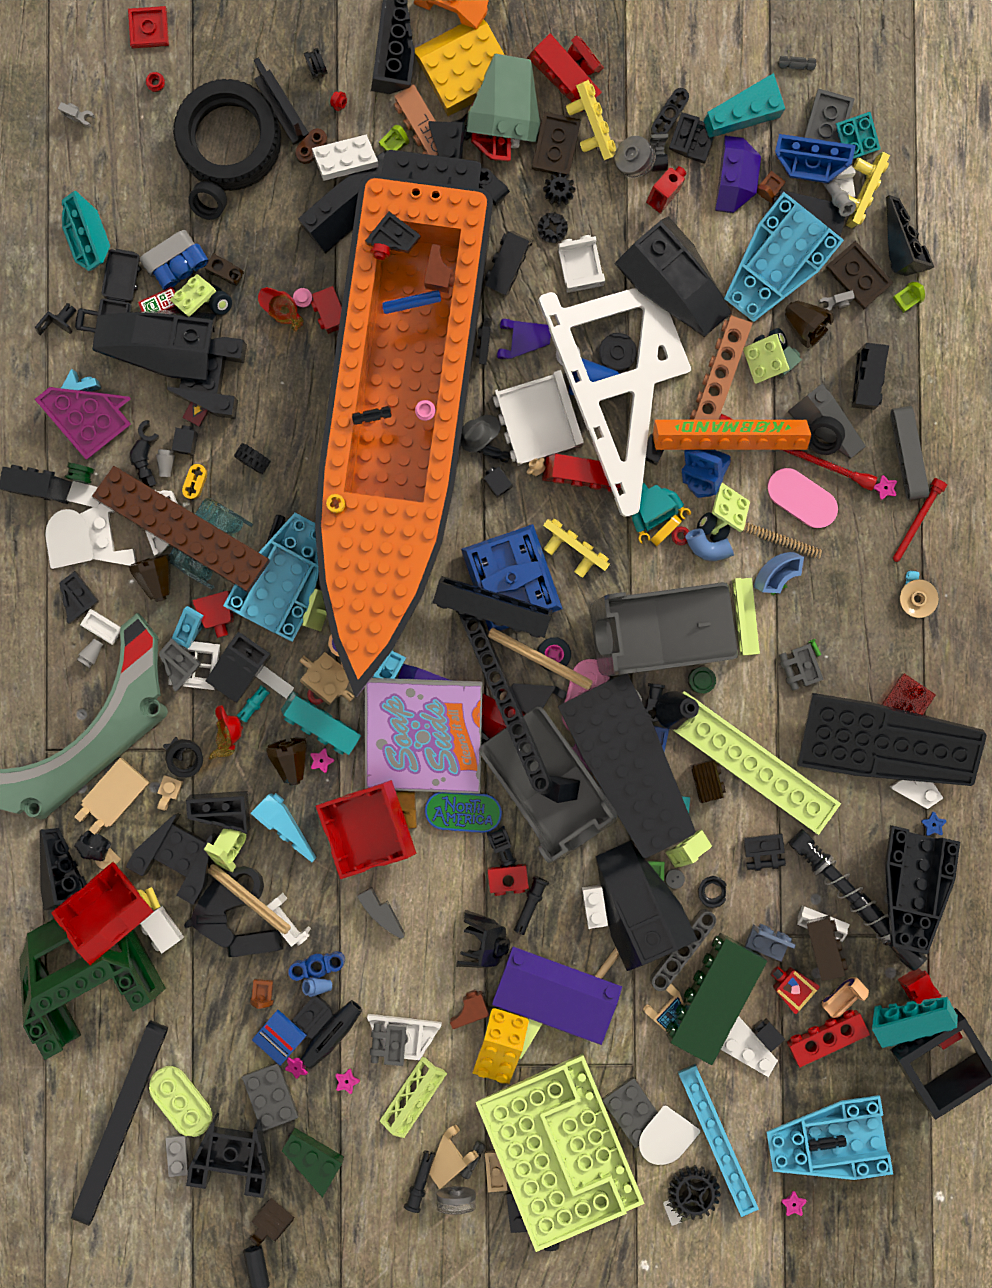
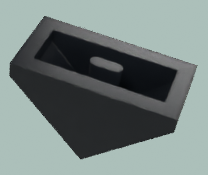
(562, 789)

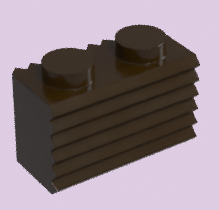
(707, 781)

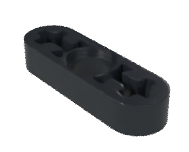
(661, 117)

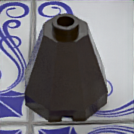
(808, 321)
(153, 576)
(289, 759)

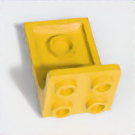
(501, 1046)

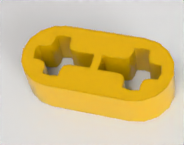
(190, 479)
(665, 530)

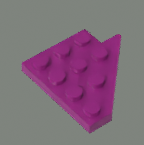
(85, 416)

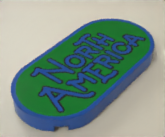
(463, 812)

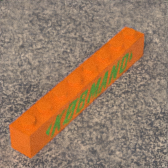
(731, 434)

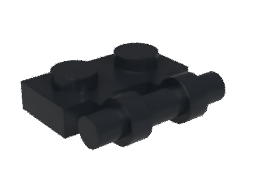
(764, 845)

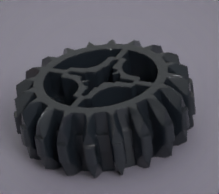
(700, 1187)

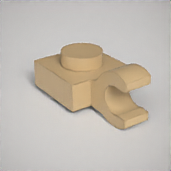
(169, 789)

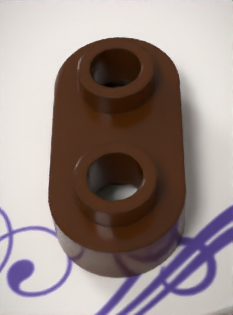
(309, 143)

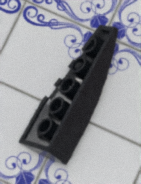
(334, 213)

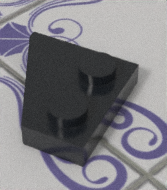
(448, 138)
(484, 335)
(76, 597)

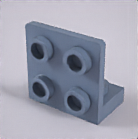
(767, 942)

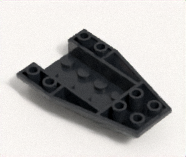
(673, 275)
(158, 341)
(918, 886)
(640, 908)

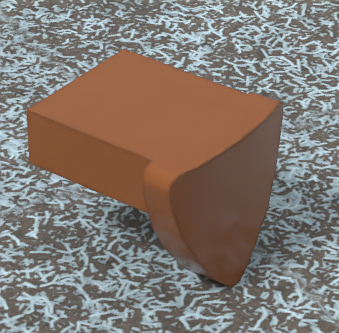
(770, 186)
(262, 993)

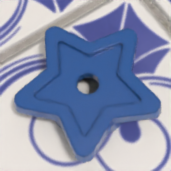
(928, 824)

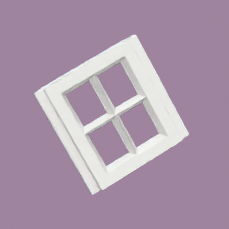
(200, 647)

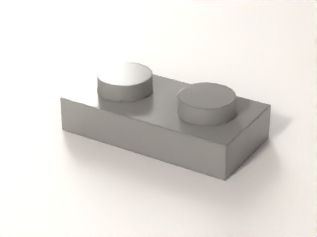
(177, 1155)

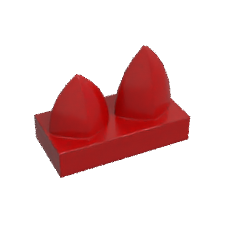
(579, 50)

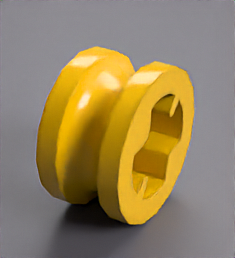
(341, 505)

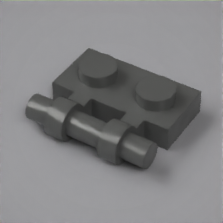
(807, 666)
(394, 1046)

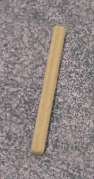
(540, 658)
(249, 899)

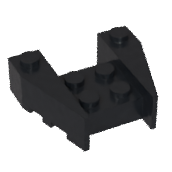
(207, 394)
(179, 851)
(232, 1153)

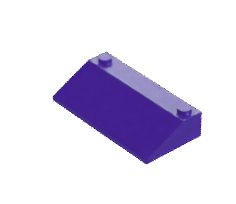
(556, 995)

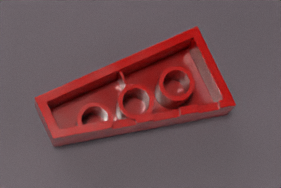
(560, 68)
(576, 471)
(920, 987)

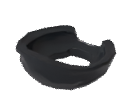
(712, 902)

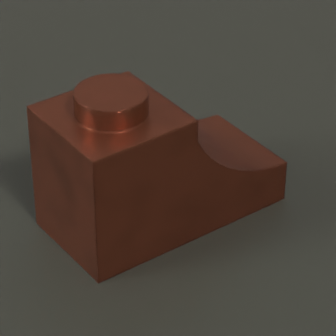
(438, 274)
(473, 1010)

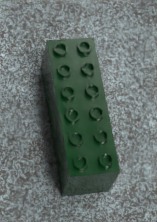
(715, 998)

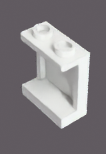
(580, 264)
(293, 935)

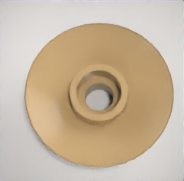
(928, 598)

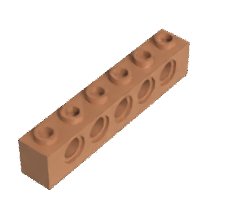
(740, 329)

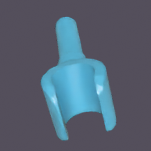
(911, 575)

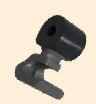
(661, 160)

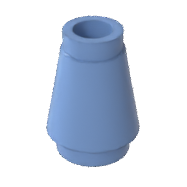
(316, 986)

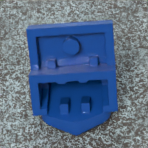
(704, 471)

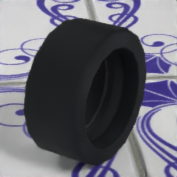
(202, 210)
(834, 425)
(184, 773)

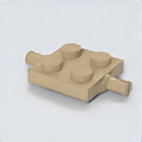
(326, 678)

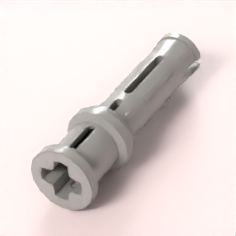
(840, 198)

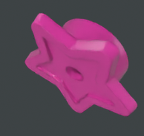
(890, 487)
(326, 760)
(296, 1067)
(351, 1081)
(793, 1198)

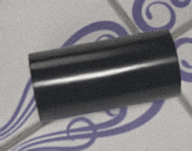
(256, 1267)

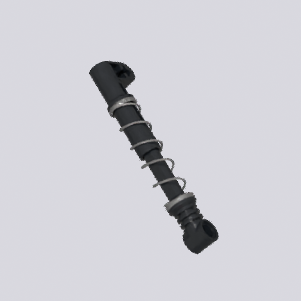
(860, 903)

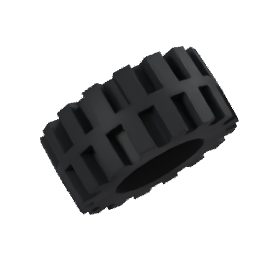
(252, 458)

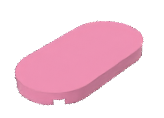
(802, 498)
(590, 670)

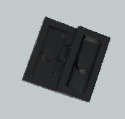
(691, 138)

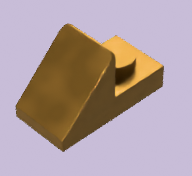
(408, 805)

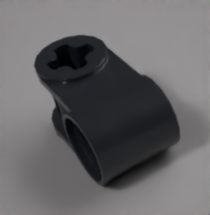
(493, 185)

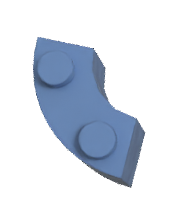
(778, 571)

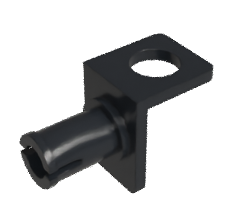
(60, 319)

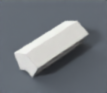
(808, 914)

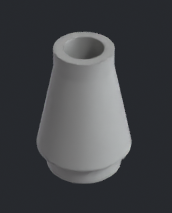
(165, 462)
(90, 653)

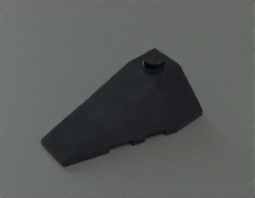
(905, 250)
(57, 870)

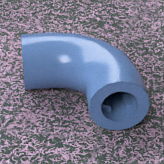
(708, 550)

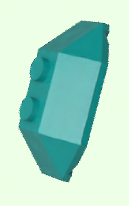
(84, 231)

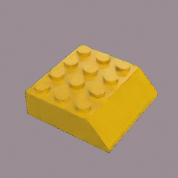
(458, 63)

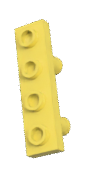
(596, 120)
(872, 182)
(584, 548)

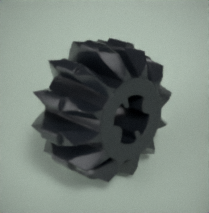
(556, 195)

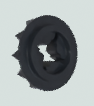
(549, 235)

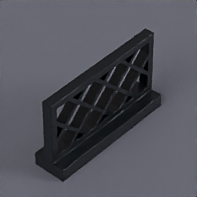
(281, 105)

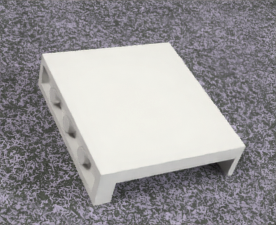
(538, 418)

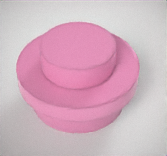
(302, 297)
(425, 410)

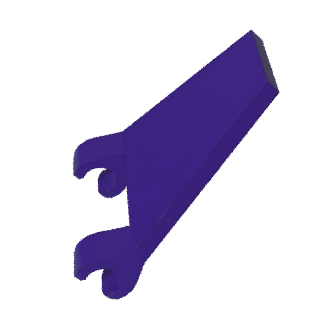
(525, 338)

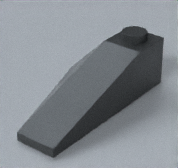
(820, 404)

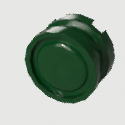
(79, 473)
(701, 680)

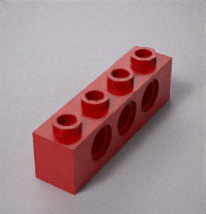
(856, 1031)

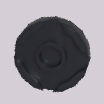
(617, 351)

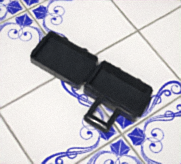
(117, 287)

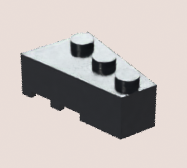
(507, 262)
(869, 376)
(34, 484)
(220, 809)

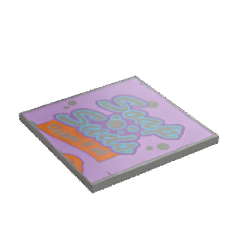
(423, 734)

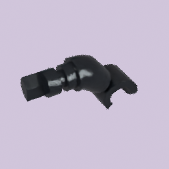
(140, 452)

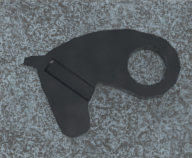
(210, 912)

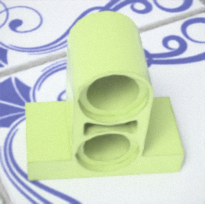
(226, 848)
(689, 849)

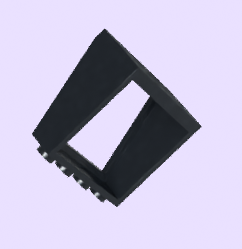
(953, 1085)

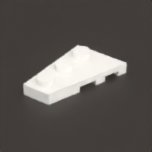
(748, 1048)

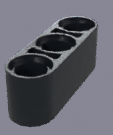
(255, 943)

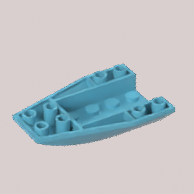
(781, 256)
(286, 583)
(856, 1120)

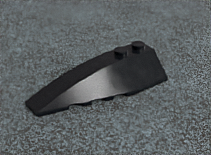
(394, 49)

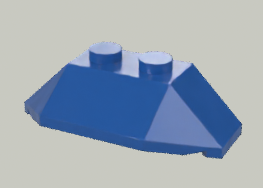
(813, 158)

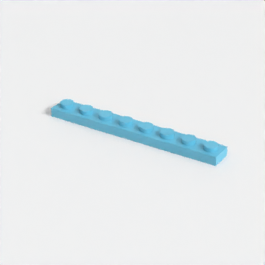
(718, 1140)

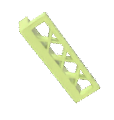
(745, 616)
(415, 1100)

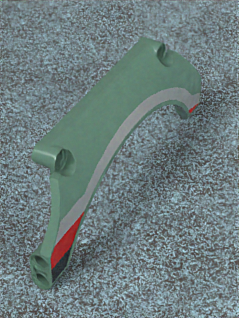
(117, 727)

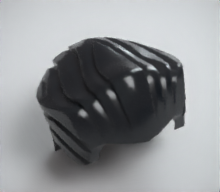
(92, 846)

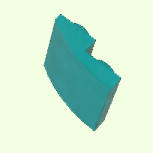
(859, 132)

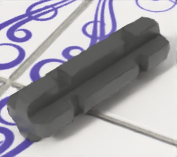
(797, 62)
(467, 1171)

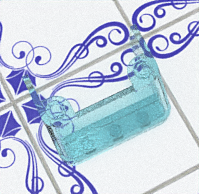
(222, 519)

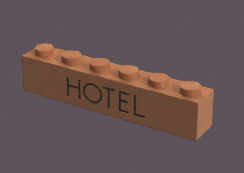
(416, 118)

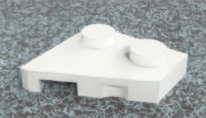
(920, 792)

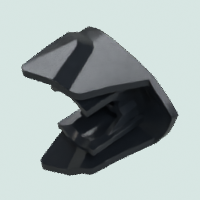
(492, 941)

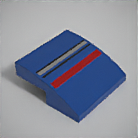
(279, 1037)

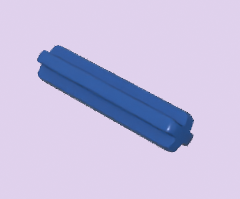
(411, 302)

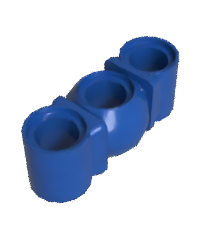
(181, 266)
(308, 969)

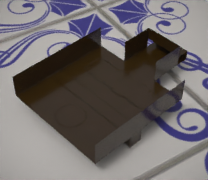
(271, 1221)

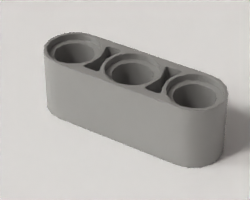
(166, 251)

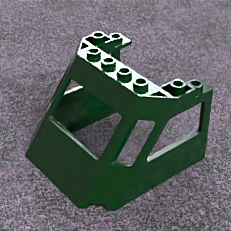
(45, 995)

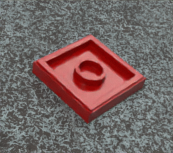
(148, 27)

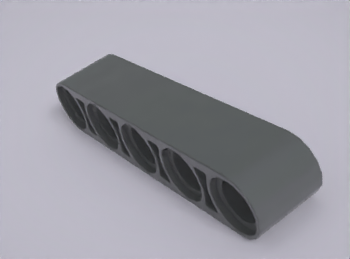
(909, 453)
(682, 959)

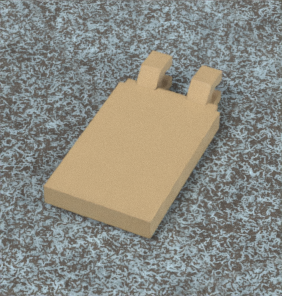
(112, 795)

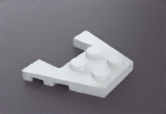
(101, 537)

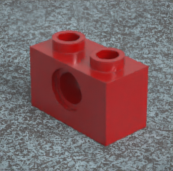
(497, 874)

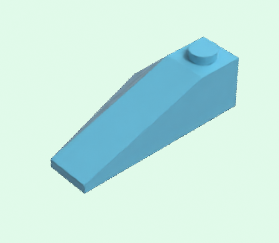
(275, 815)

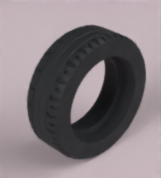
(213, 96)

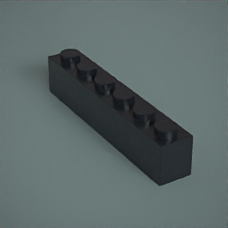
(492, 607)

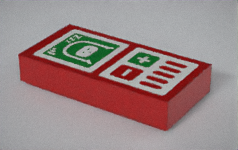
(158, 301)

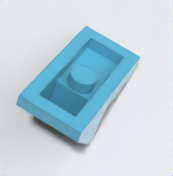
(87, 384)
(188, 627)
(390, 666)

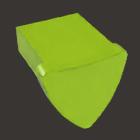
(394, 139)
(910, 296)

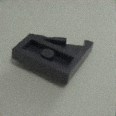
(394, 234)

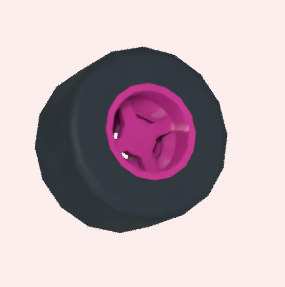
(555, 649)

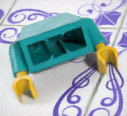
(656, 507)

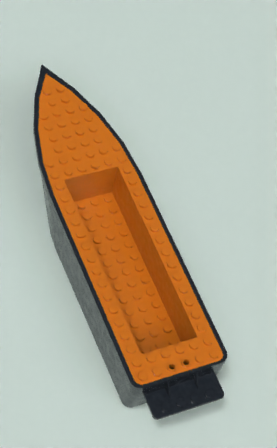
(397, 468)

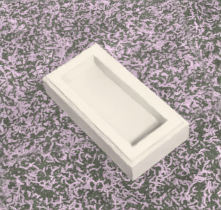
(101, 626)

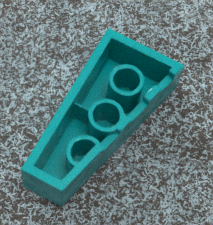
(748, 108)
(320, 723)
(913, 1020)

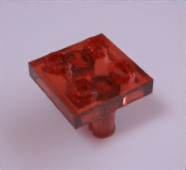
(909, 696)

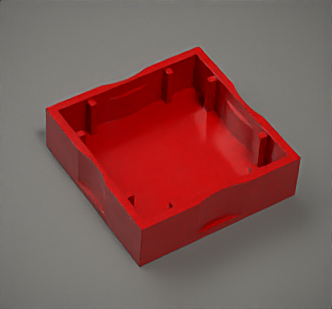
(366, 829)
(101, 913)

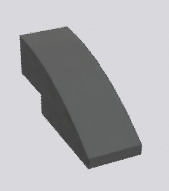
(381, 912)

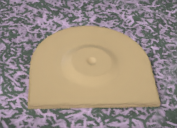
(110, 857)

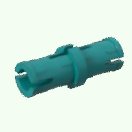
(253, 703)

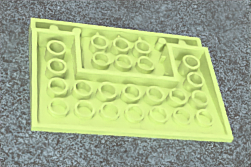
(559, 1153)

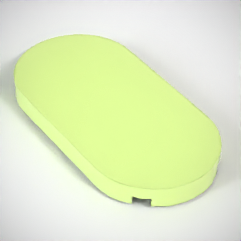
(180, 1101)

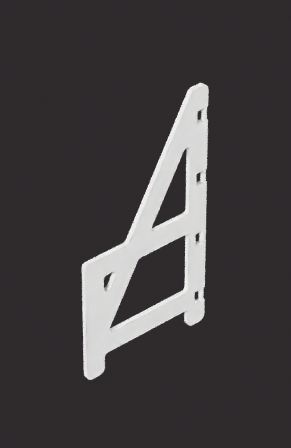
(656, 331)

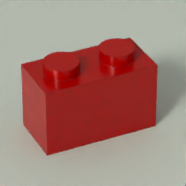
(329, 308)

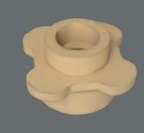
(536, 466)

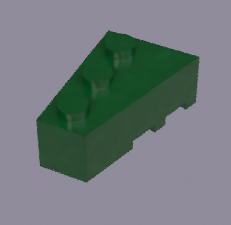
(313, 1160)

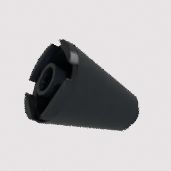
(675, 710)

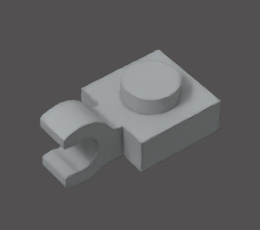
(72, 112)
(841, 300)

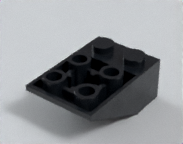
(238, 667)

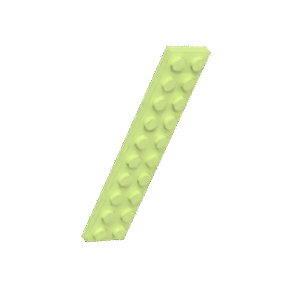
(759, 768)

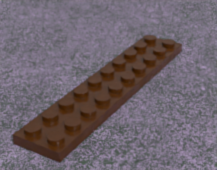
(181, 529)

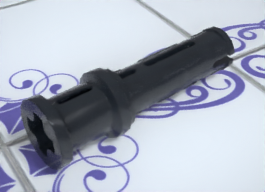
(534, 896)
(417, 1190)

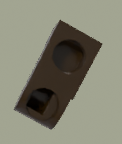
(224, 270)

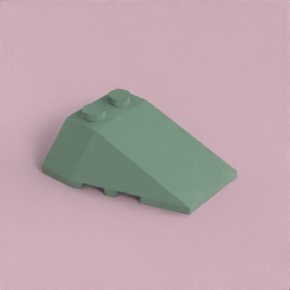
(506, 101)

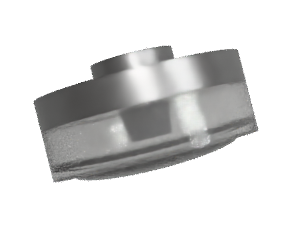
(635, 156)
(456, 1200)

